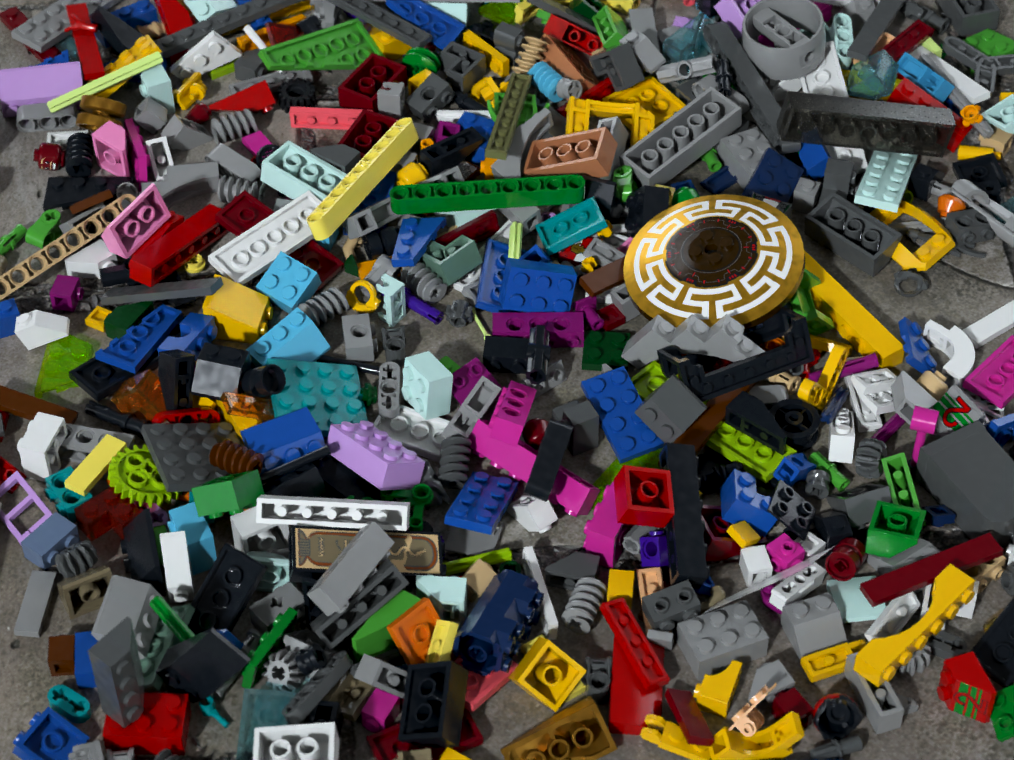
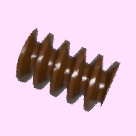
(235, 458)

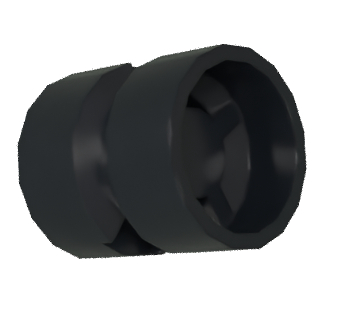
(381, 243)
(263, 381)

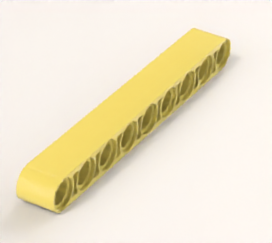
(362, 179)

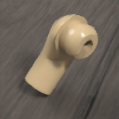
(349, 246)

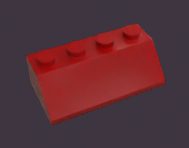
(910, 93)

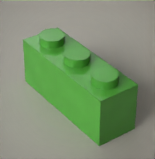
(609, 27)
(901, 481)

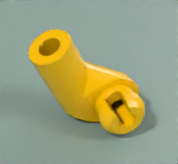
(475, 94)

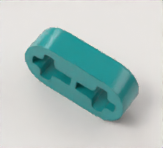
(72, 700)

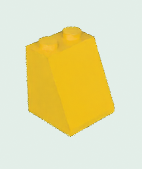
(238, 312)

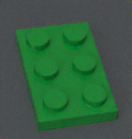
(268, 643)

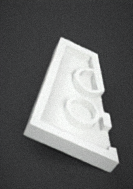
(205, 56)

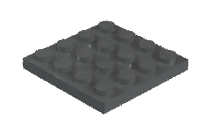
(184, 450)

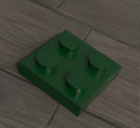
(604, 348)

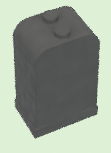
(971, 479)

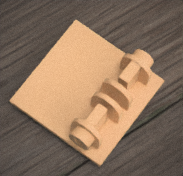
(749, 718)

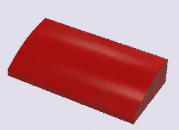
(628, 696)

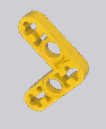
(819, 392)

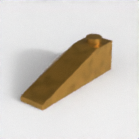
(569, 735)

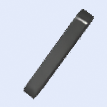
(317, 688)

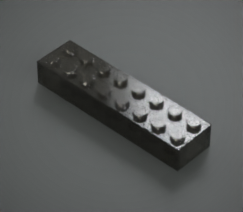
(865, 124)

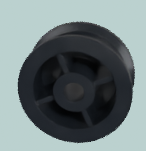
(798, 422)

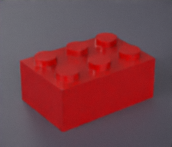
(159, 727)

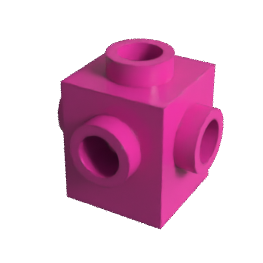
(784, 552)

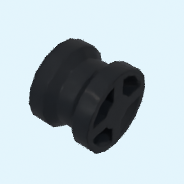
(311, 659)

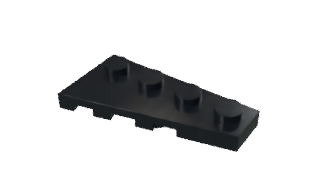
(70, 190)

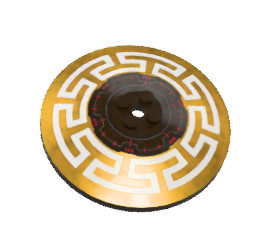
(748, 276)

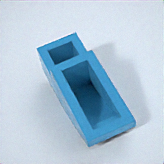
(924, 77)

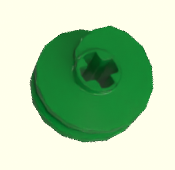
(419, 59)

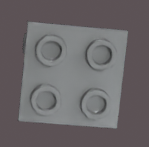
(472, 542)

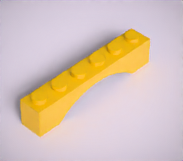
(883, 656)

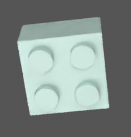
(427, 385)

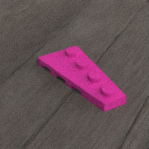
(139, 158)

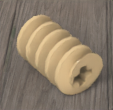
(530, 54)

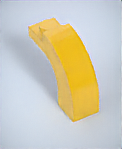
(766, 744)

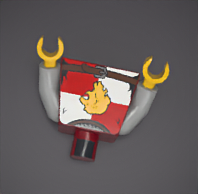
(574, 256)

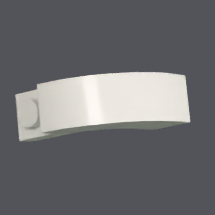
(956, 347)

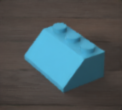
(291, 339)

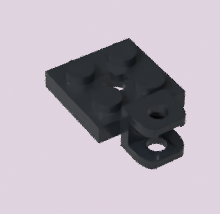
(992, 174)

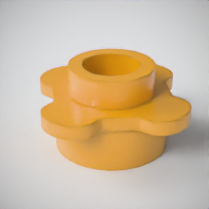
(970, 110)

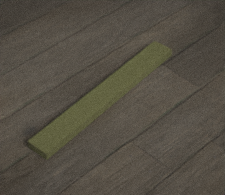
(508, 116)

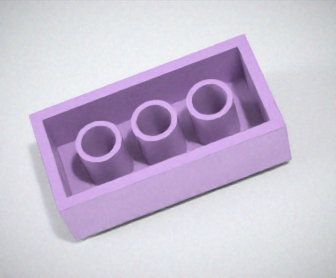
(375, 455)

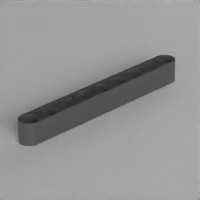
(748, 83)

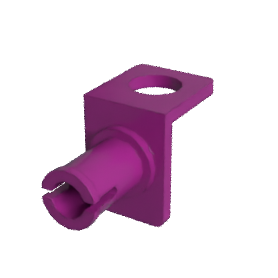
(588, 307)

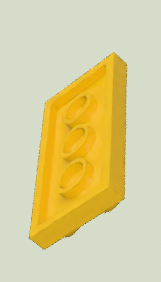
(143, 47)

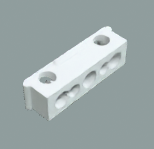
(797, 586)

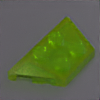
(58, 360)

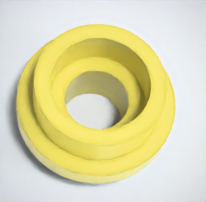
(195, 264)

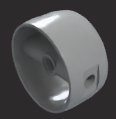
(793, 51)

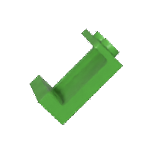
(804, 305)

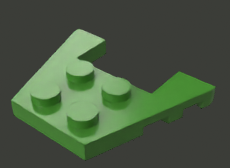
(990, 43)

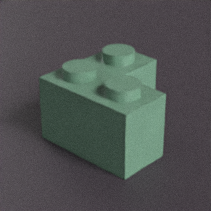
(452, 260)

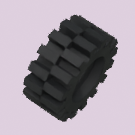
(296, 88)

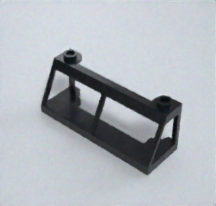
(706, 386)

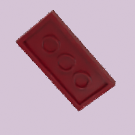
(385, 743)

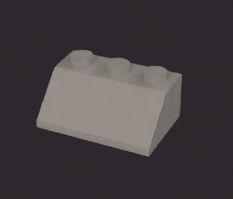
(130, 599)

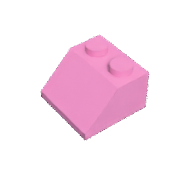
(112, 149)

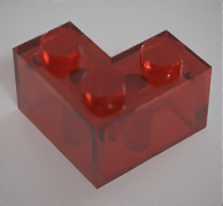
(105, 513)

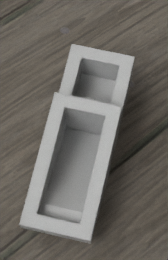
(472, 409)

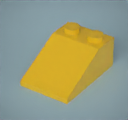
(389, 46)

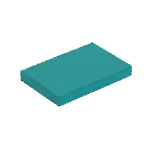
(571, 226)

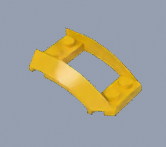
(580, 110)
(930, 251)

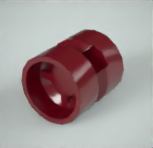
(845, 559)

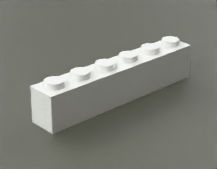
(332, 512)

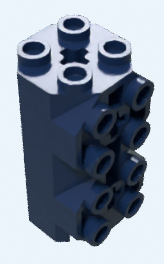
(498, 622)

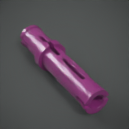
(851, 367)

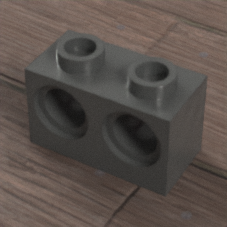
(969, 226)

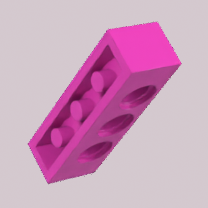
(511, 413)

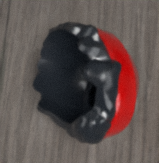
(836, 716)

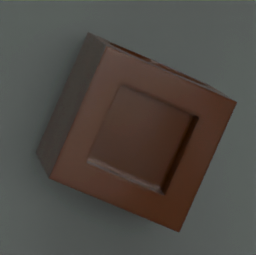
(61, 655)

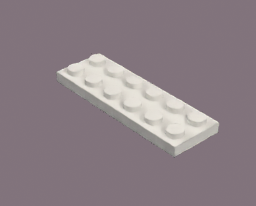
(260, 245)

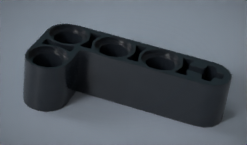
(548, 459)

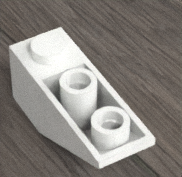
(841, 437)

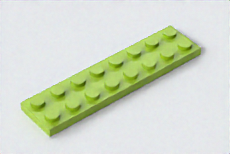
(727, 441)

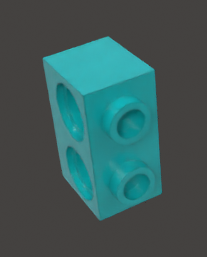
(64, 498)

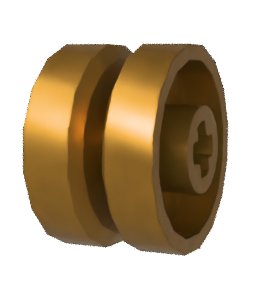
(99, 112)

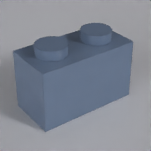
(49, 540)

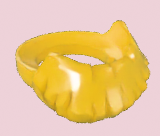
(355, 304)

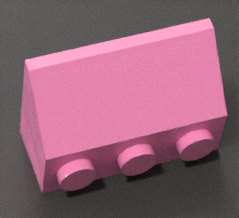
(136, 223)

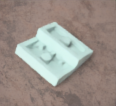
(851, 601)

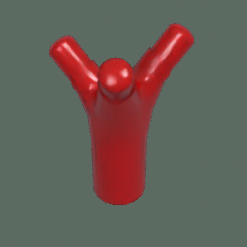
(81, 25)

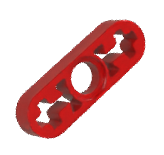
(177, 415)

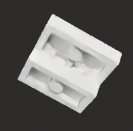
(875, 389)

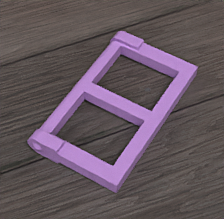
(32, 497)

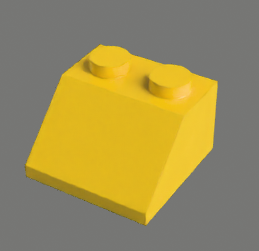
(547, 673)

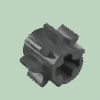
(459, 313)

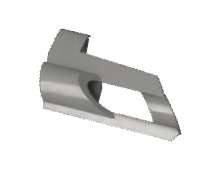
(965, 189)

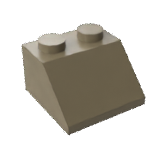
(85, 591)

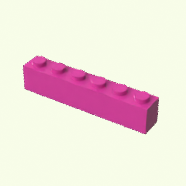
(568, 488)

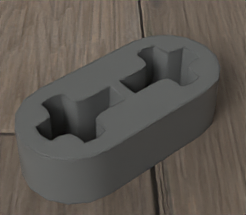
(944, 642)

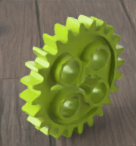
(138, 478)

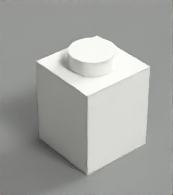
(755, 564)

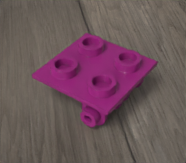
(467, 377)

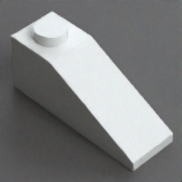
(177, 566)

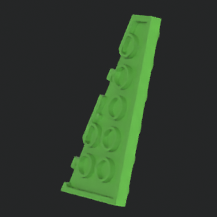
(331, 48)

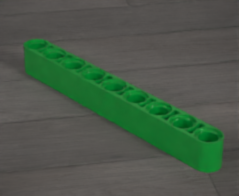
(487, 194)

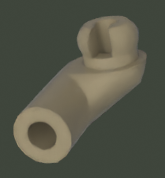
(717, 594)

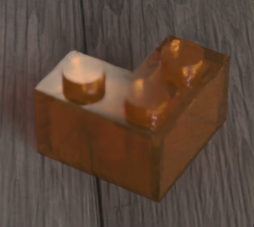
(142, 394)

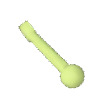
(479, 323)

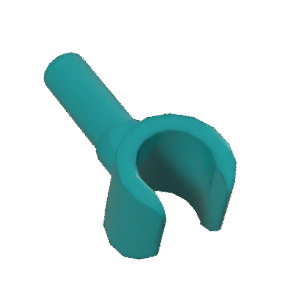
(211, 710)

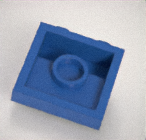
(48, 738)

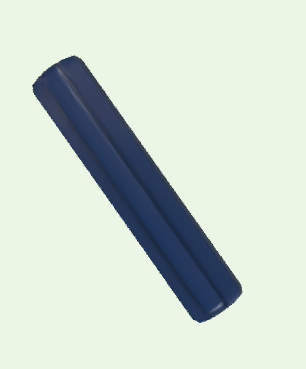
(834, 405)

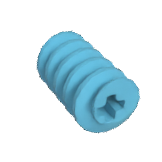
(545, 80)

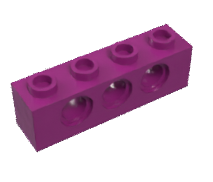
(564, 327)

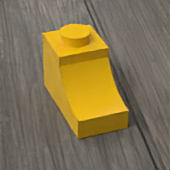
(718, 690)

